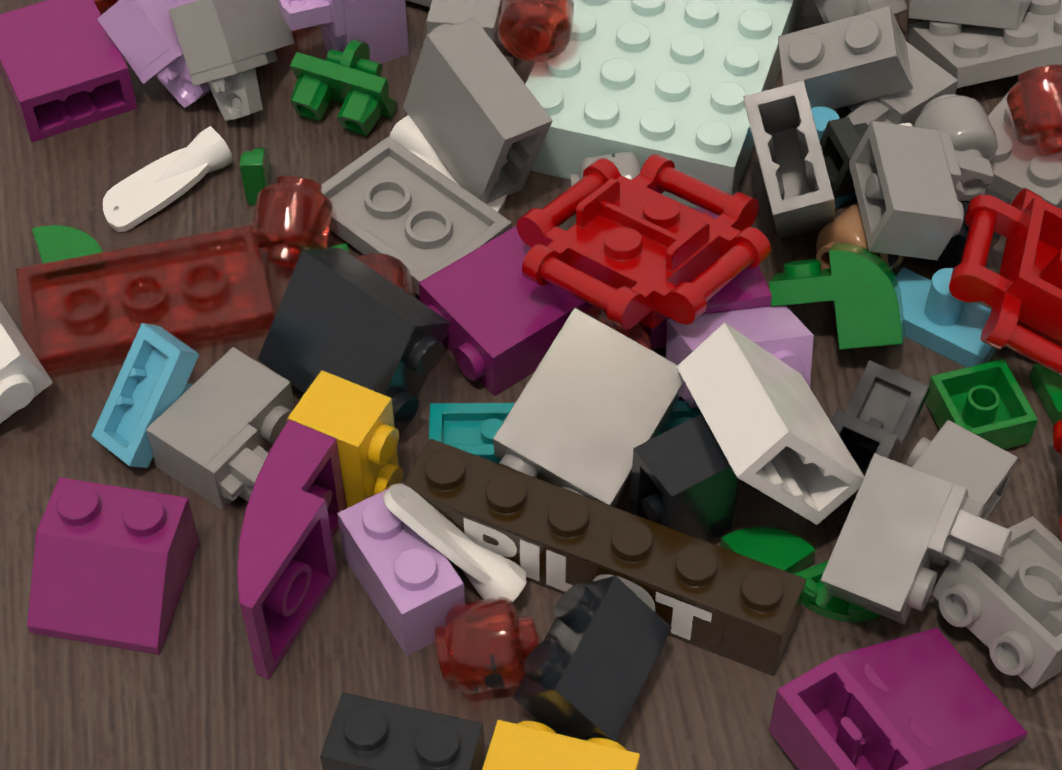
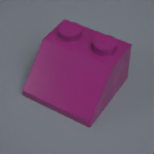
(110, 565)

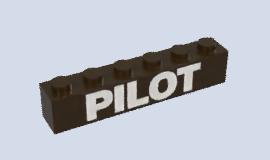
(569, 539)

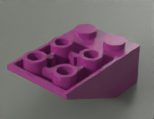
(893, 709)

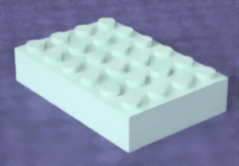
(661, 84)

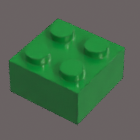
(983, 402)

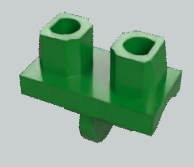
(346, 79)

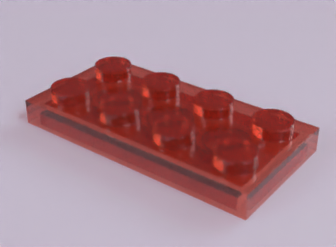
(189, 286)

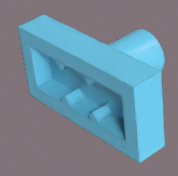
(941, 320)
(145, 388)

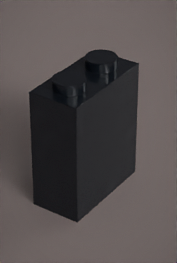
(356, 327)

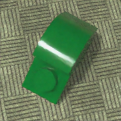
(862, 289)

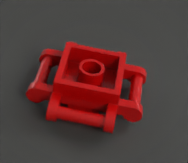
(639, 249)
(1029, 284)

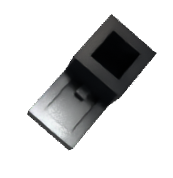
(880, 415)

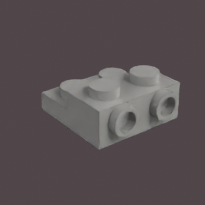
(1012, 603)

